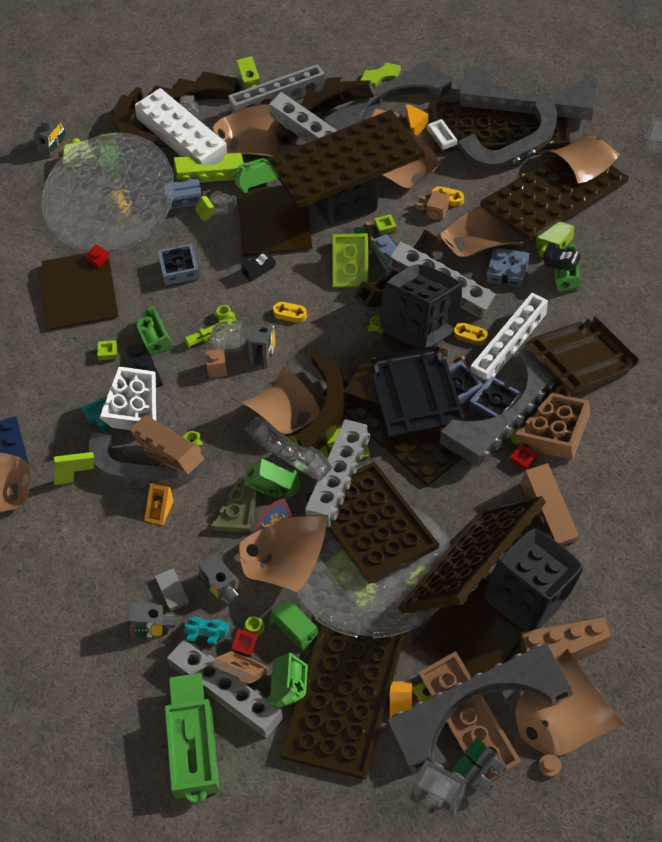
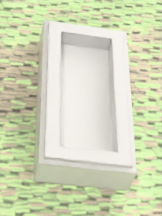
(442, 134)

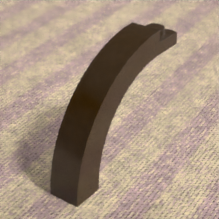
(124, 112)
(371, 293)
(329, 419)

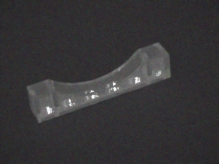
(304, 459)

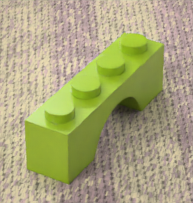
(188, 168)

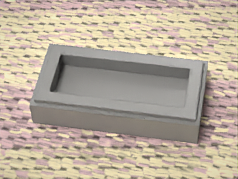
(172, 589)

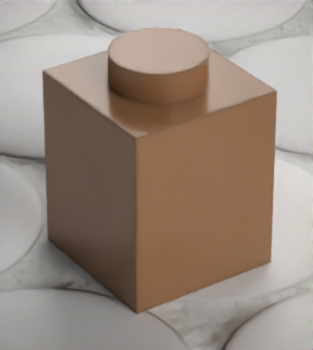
(216, 363)

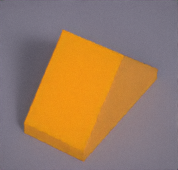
(416, 119)
(158, 503)
(400, 697)

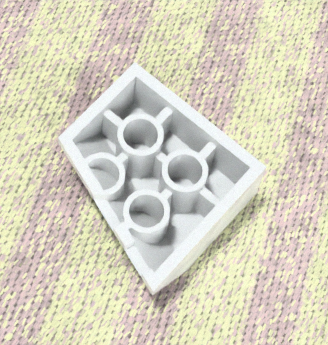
(130, 398)

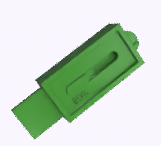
(191, 740)

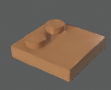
(241, 666)

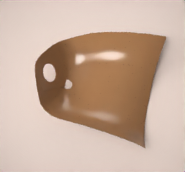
(252, 129)
(586, 156)
(426, 165)
(480, 233)
(284, 403)
(12, 471)
(293, 548)
(570, 720)

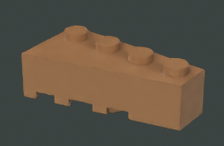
(166, 445)
(554, 514)
(579, 638)

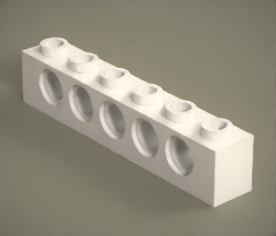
(509, 338)

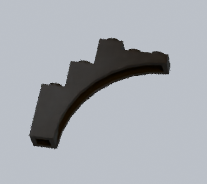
(206, 87)
(334, 93)

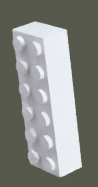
(180, 128)

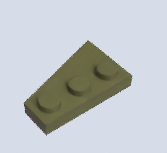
(239, 509)

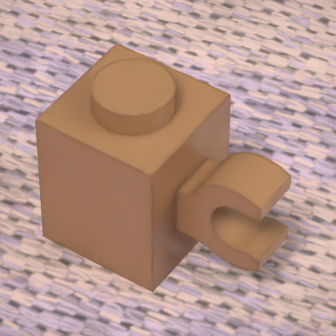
(435, 206)

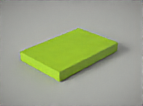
(349, 260)

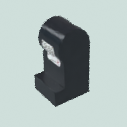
(560, 258)
(257, 266)

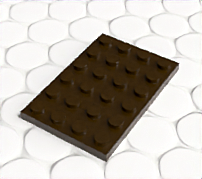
(379, 526)

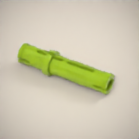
(202, 334)

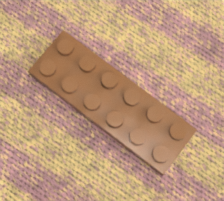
(474, 717)

